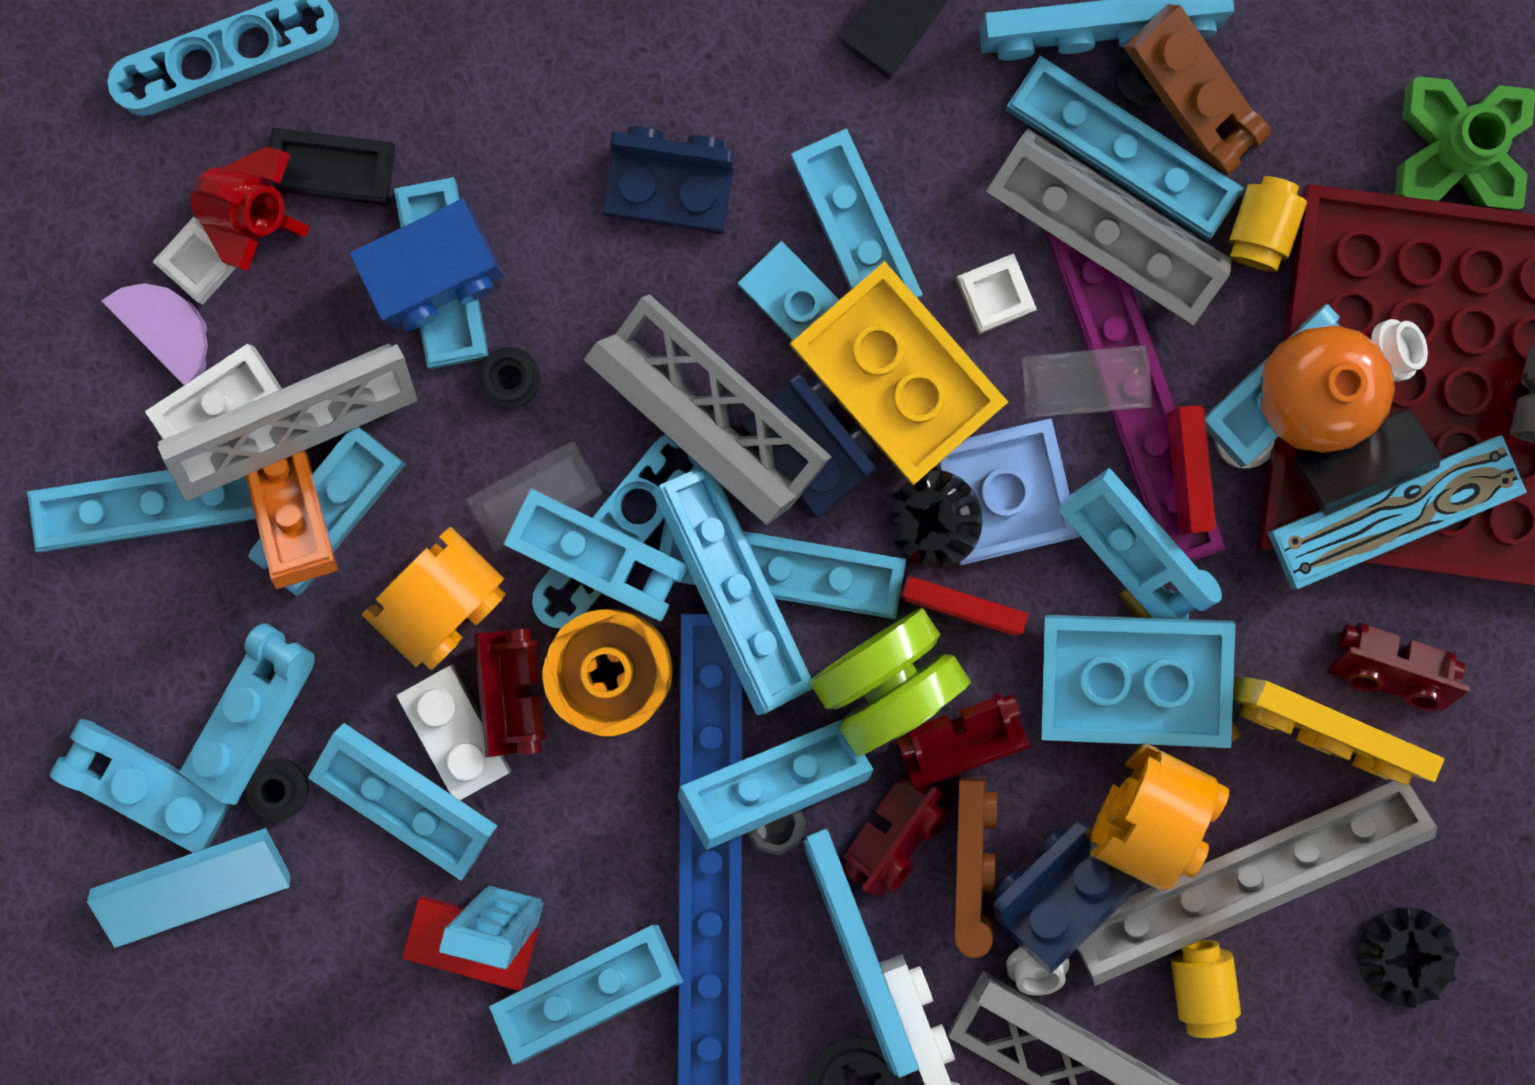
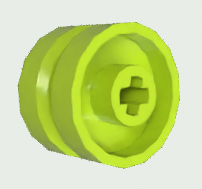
(894, 690)

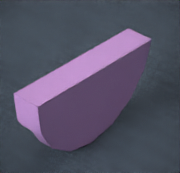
(165, 325)

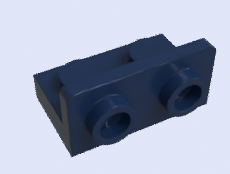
(669, 180)
(810, 409)
(1060, 897)

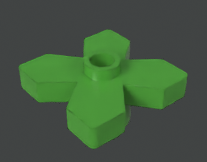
(1465, 143)

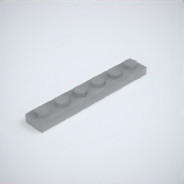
(1258, 879)

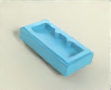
(787, 291)

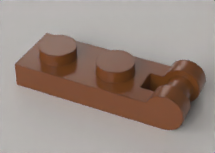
(1196, 89)
(974, 868)

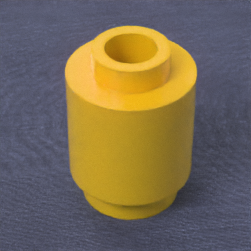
(1267, 224)
(1206, 989)

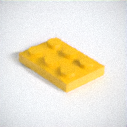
(898, 373)
(1334, 732)

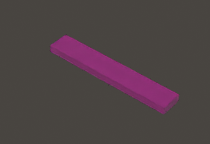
(1112, 319)

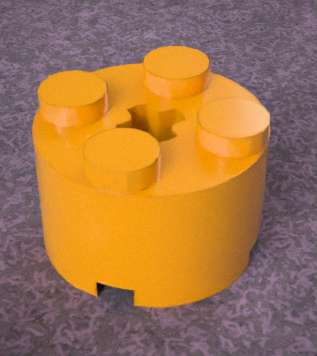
(434, 599)
(594, 704)
(1158, 819)

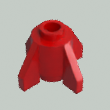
(237, 202)

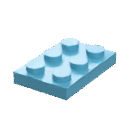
(1138, 680)

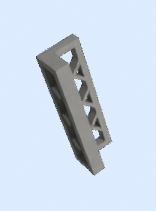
(1111, 226)
(288, 421)
(696, 427)
(1050, 1028)

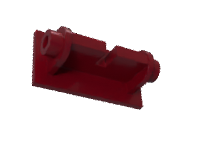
(505, 670)
(1425, 678)
(955, 746)
(887, 855)

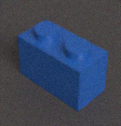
(428, 266)

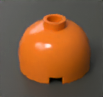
(1326, 389)

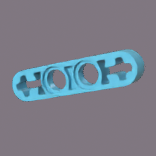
(222, 43)
(612, 516)

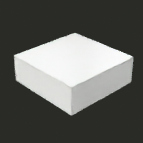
(194, 262)
(996, 294)

